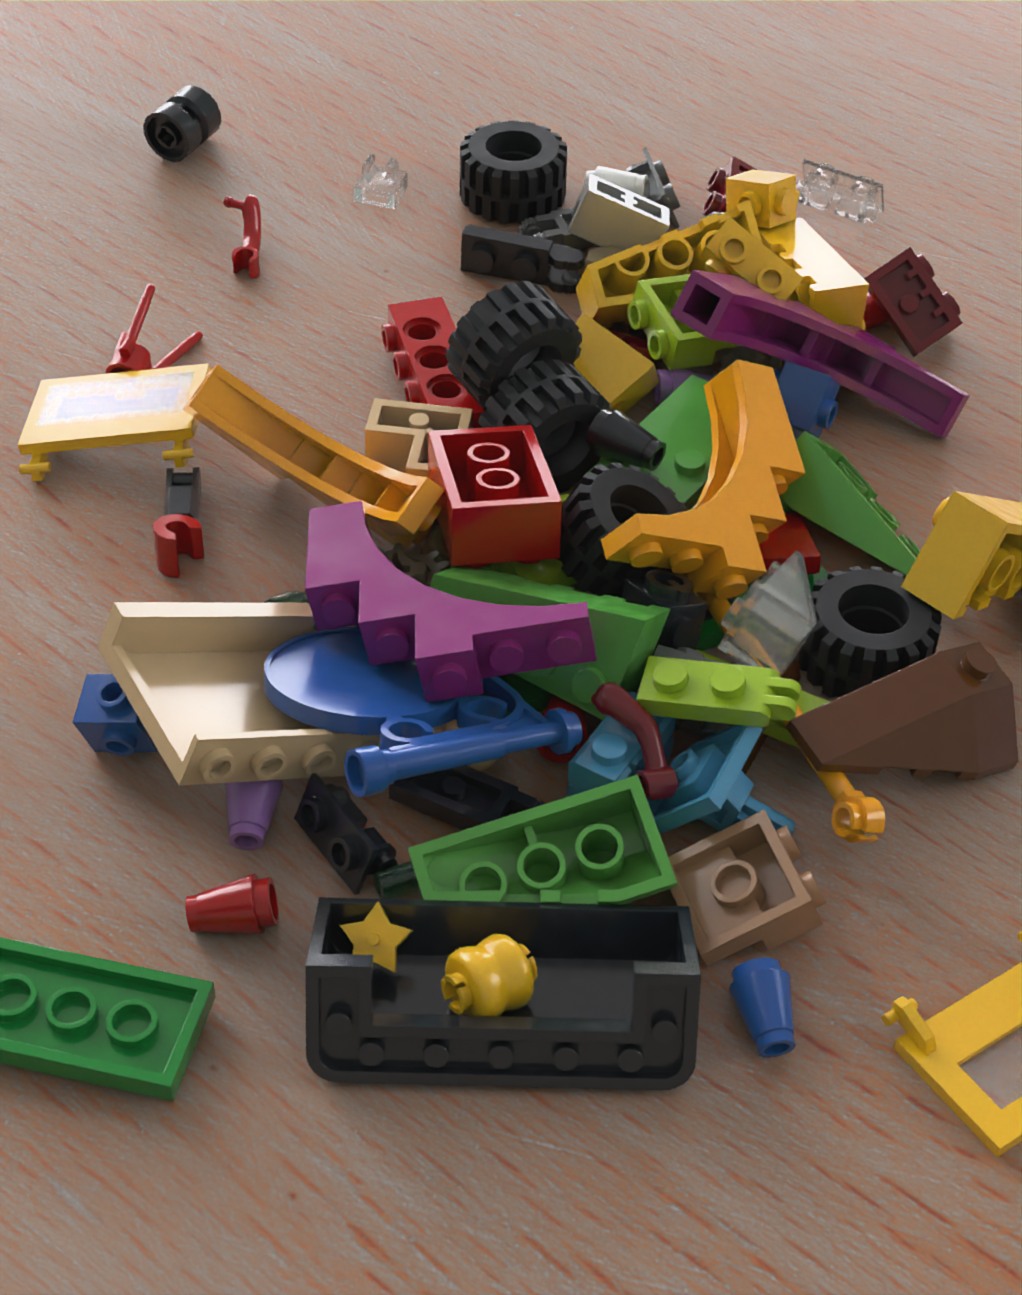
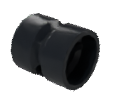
(182, 123)

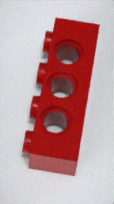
(419, 341)

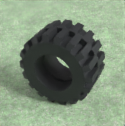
(512, 171)
(509, 333)
(558, 407)
(595, 509)
(865, 630)

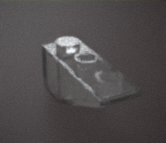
(771, 618)

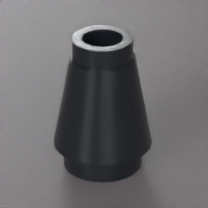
(623, 440)

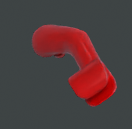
(247, 255)

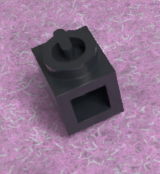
(673, 592)

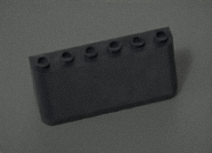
(605, 1011)

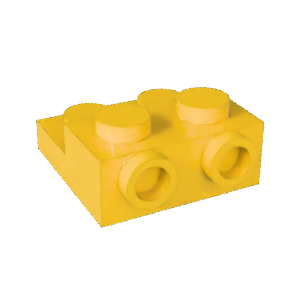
(741, 254)

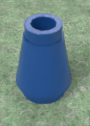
(765, 1004)

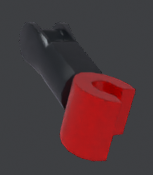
(179, 527)

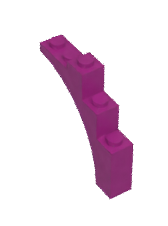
(745, 315)
(447, 635)

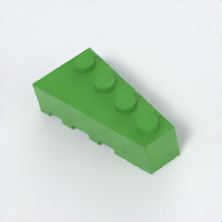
(621, 630)

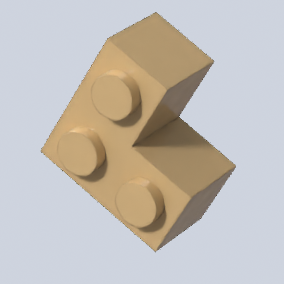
(399, 432)

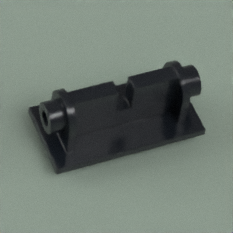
(338, 833)

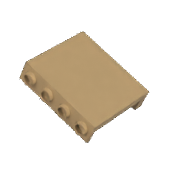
(201, 690)

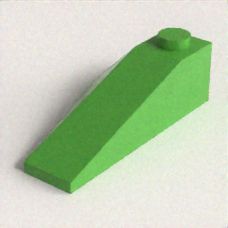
(845, 504)
(567, 851)

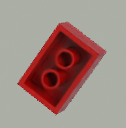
(495, 496)

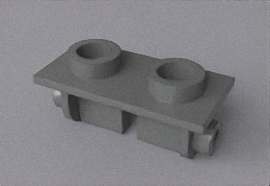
(660, 185)

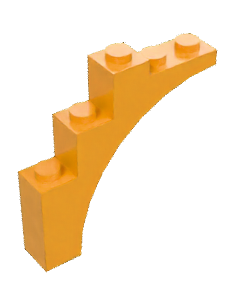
(395, 503)
(740, 503)

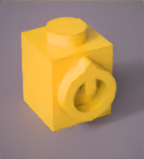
(770, 193)

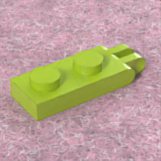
(717, 692)

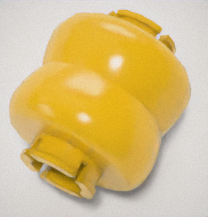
(489, 977)

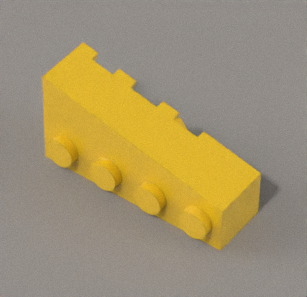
(611, 282)
(828, 282)
(969, 554)

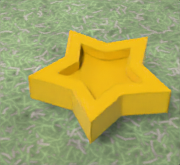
(377, 937)

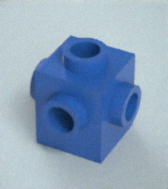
(109, 719)

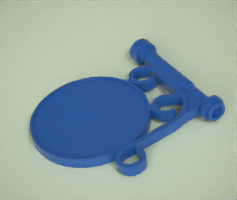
(331, 686)

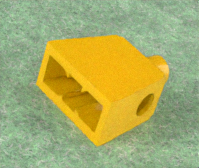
(613, 366)

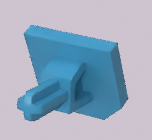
(714, 785)

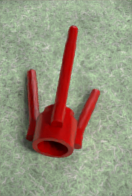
(134, 356)

